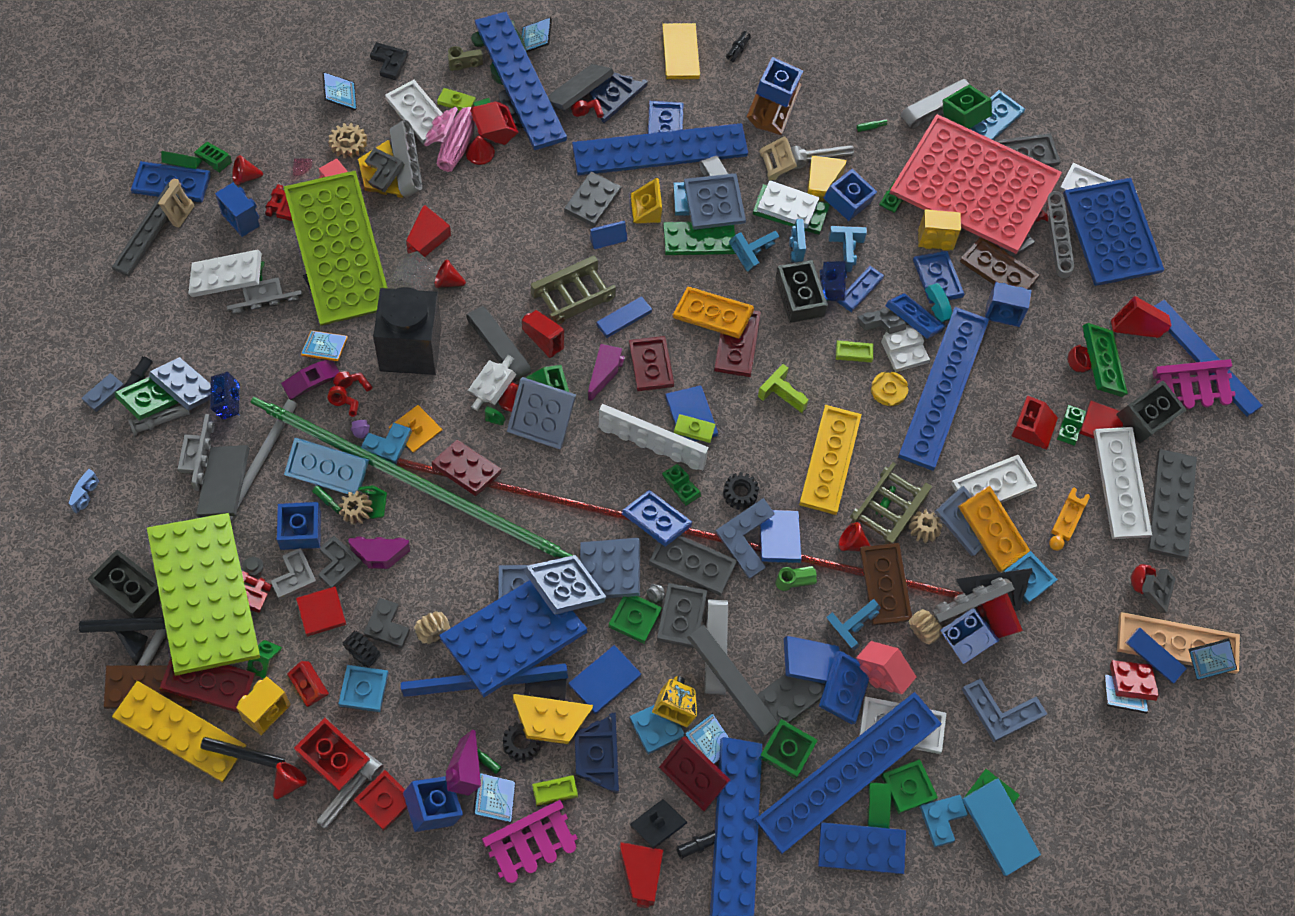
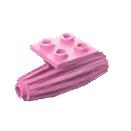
(452, 135)

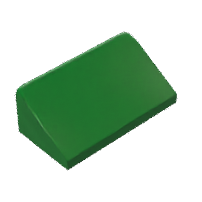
(180, 160)

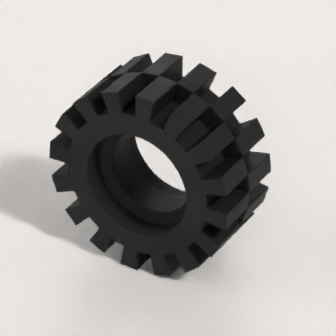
(739, 501)
(361, 649)
(514, 752)

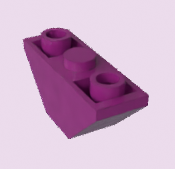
(309, 378)
(379, 552)

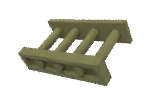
(573, 274)
(909, 507)

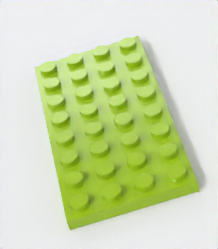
(336, 246)
(202, 594)

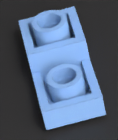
(79, 497)

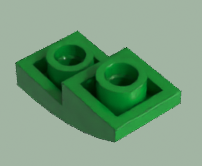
(890, 201)
(1071, 425)
(681, 485)
(879, 805)

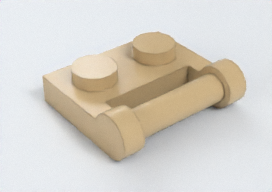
(783, 157)
(171, 205)

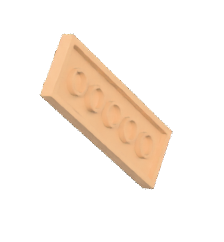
(1173, 636)

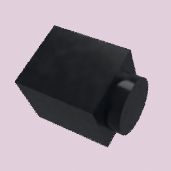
(407, 331)

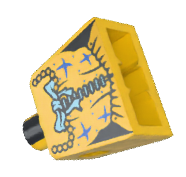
(676, 702)

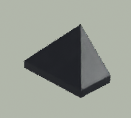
(133, 643)

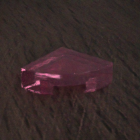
(301, 166)

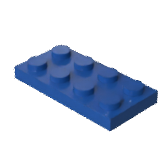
(862, 848)

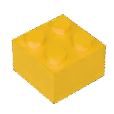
(939, 229)
(263, 705)

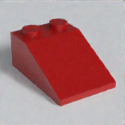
(331, 754)

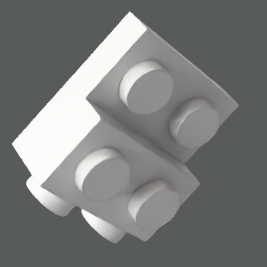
(905, 349)

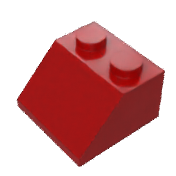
(1000, 616)

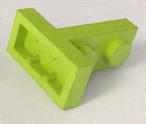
(783, 389)

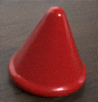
(480, 151)
(244, 171)
(448, 276)
(508, 397)
(853, 538)
(287, 779)

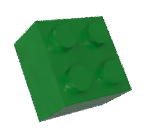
(967, 107)
(788, 749)

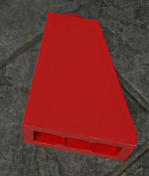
(427, 232)
(1141, 319)
(544, 332)
(641, 872)

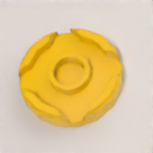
(893, 392)

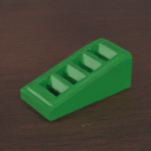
(221, 164)

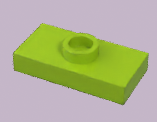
(455, 99)
(854, 351)
(694, 428)
(555, 790)

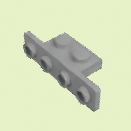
(266, 292)
(194, 452)

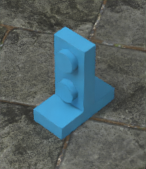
(849, 237)
(747, 252)
(855, 623)

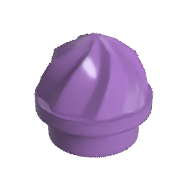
(360, 428)

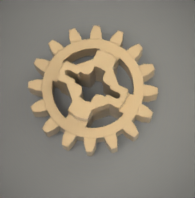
(348, 140)

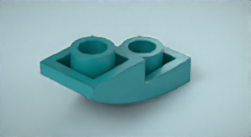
(942, 307)

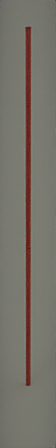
(691, 531)

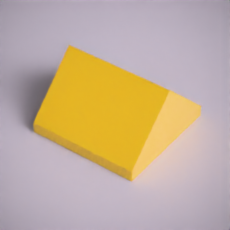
(647, 203)

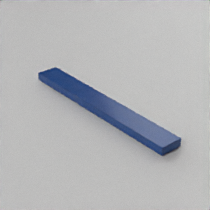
(1202, 353)
(462, 682)

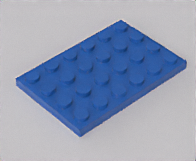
(1113, 231)
(510, 637)

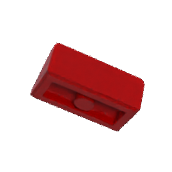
(307, 683)

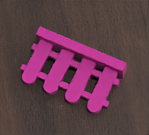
(1202, 372)
(520, 844)

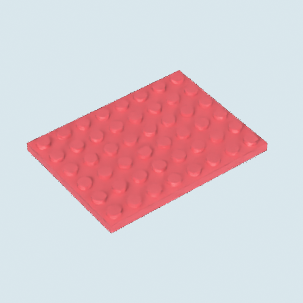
(978, 177)

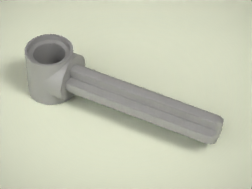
(802, 156)
(368, 772)

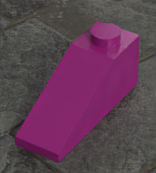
(605, 368)
(463, 769)

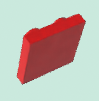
(1099, 417)
(321, 611)

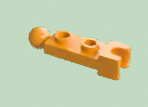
(1067, 519)

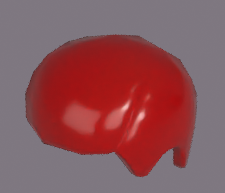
(1079, 359)
(1139, 575)

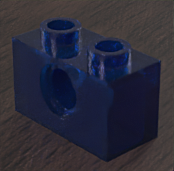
(834, 280)
(224, 395)

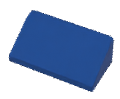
(608, 234)

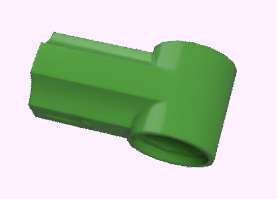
(797, 577)

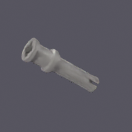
(157, 419)

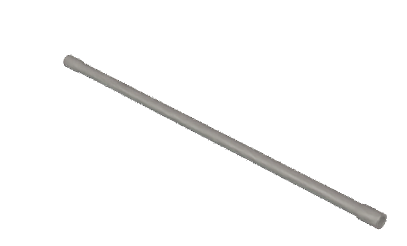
(248, 479)

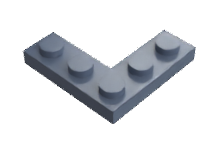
(733, 536)
(998, 723)

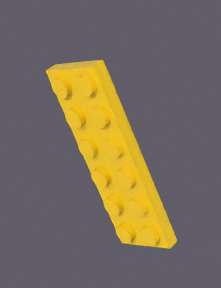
(830, 460)
(175, 729)

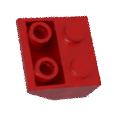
(494, 122)
(1035, 423)

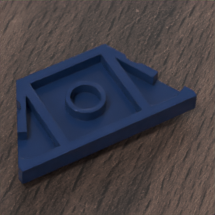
(616, 93)
(597, 753)

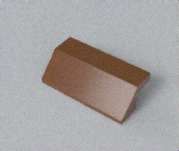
(770, 115)

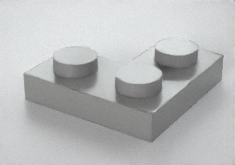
(299, 576)

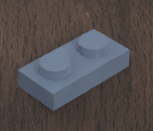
(102, 392)

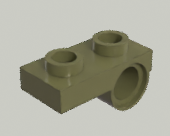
(459, 60)

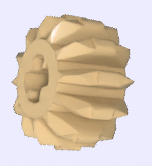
(358, 514)
(925, 526)
(925, 626)
(431, 627)

